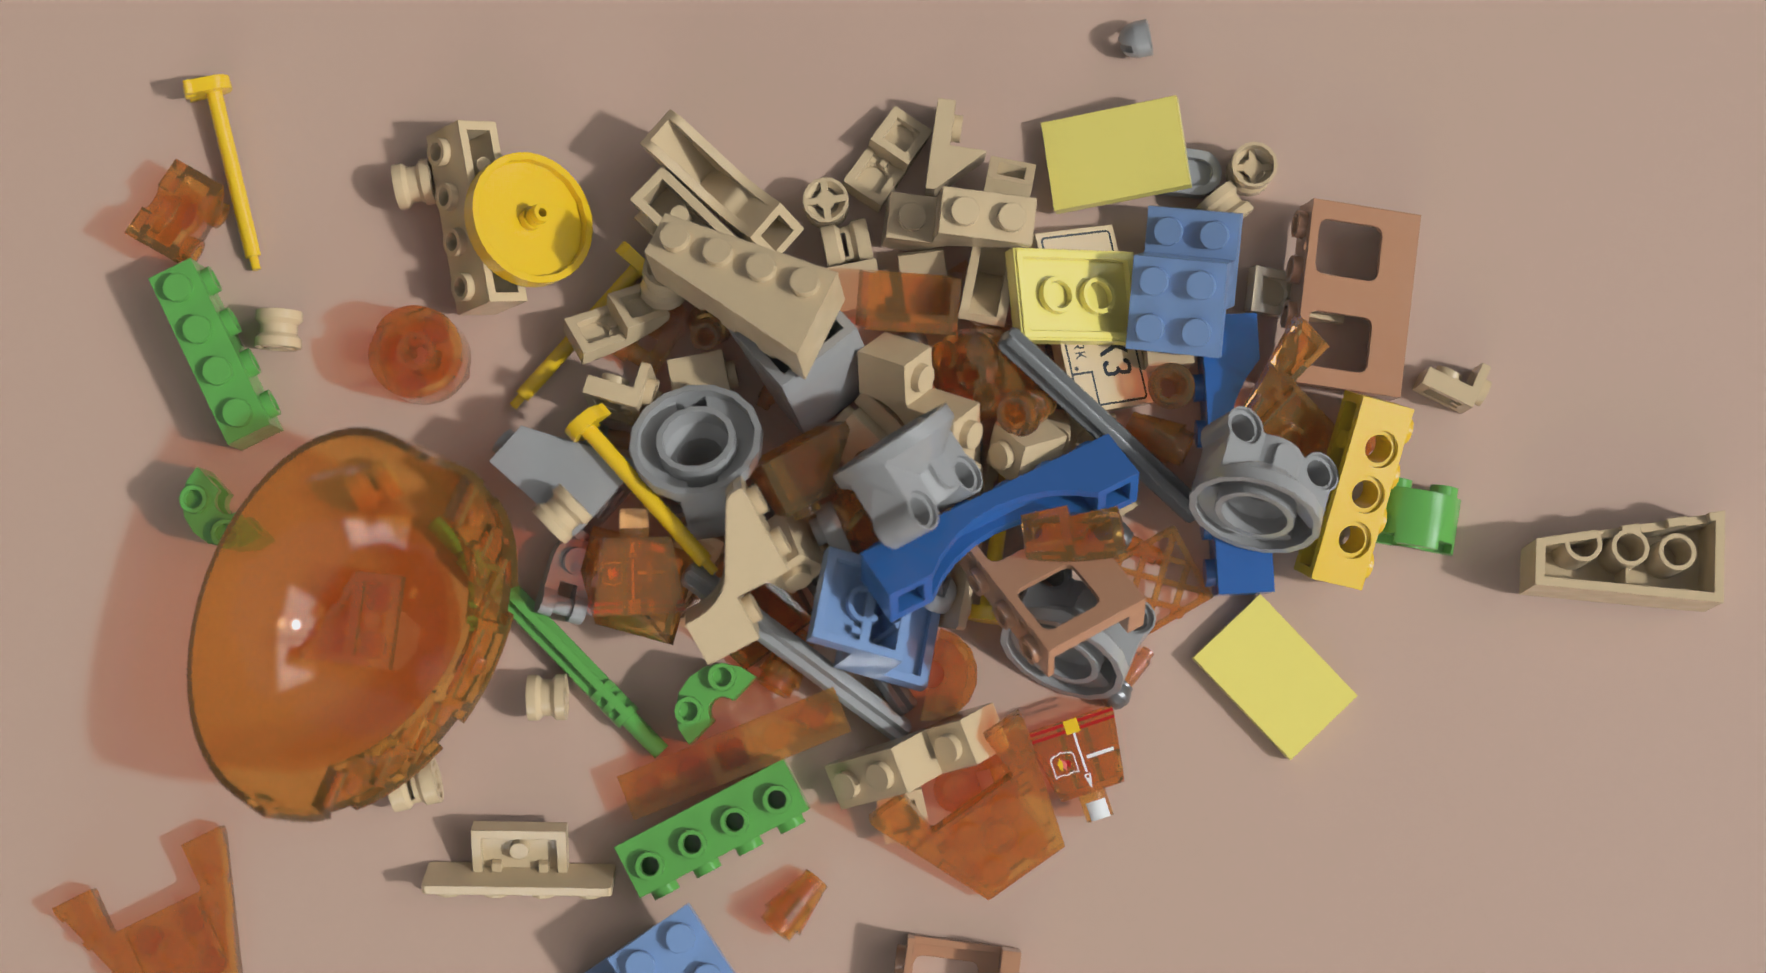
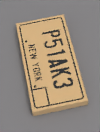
(1105, 372)

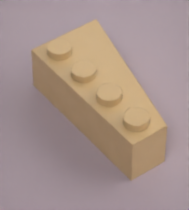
(750, 288)
(1637, 564)

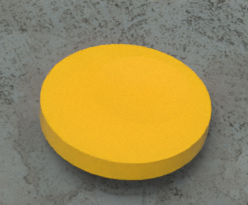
(528, 219)

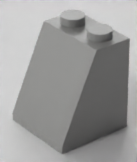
(829, 385)
(542, 461)

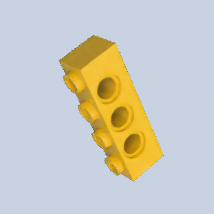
(1356, 423)

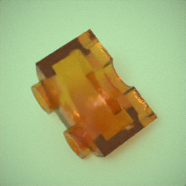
(180, 214)
(958, 678)

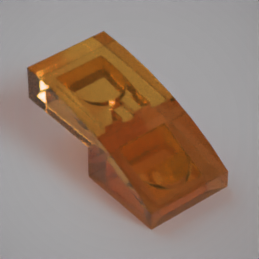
(1059, 537)

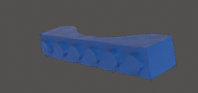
(1217, 386)
(1085, 480)

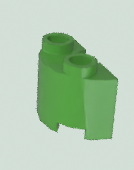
(206, 505)
(1421, 518)
(702, 691)

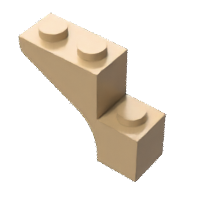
(720, 185)
(958, 219)
(986, 284)
(902, 378)
(752, 557)
(913, 758)

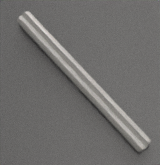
(811, 663)

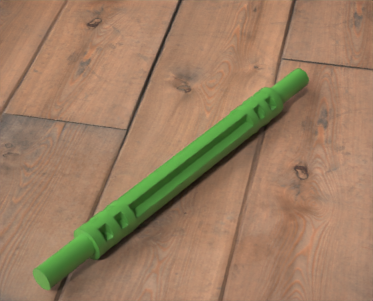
(583, 671)

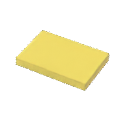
(1116, 155)
(1070, 295)
(1274, 677)

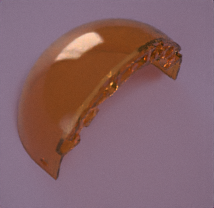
(334, 736)

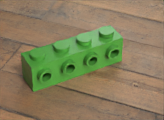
(216, 353)
(712, 828)

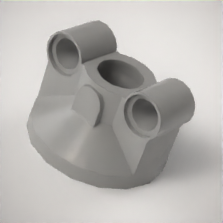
(690, 430)
(912, 477)
(1259, 486)
(1092, 667)

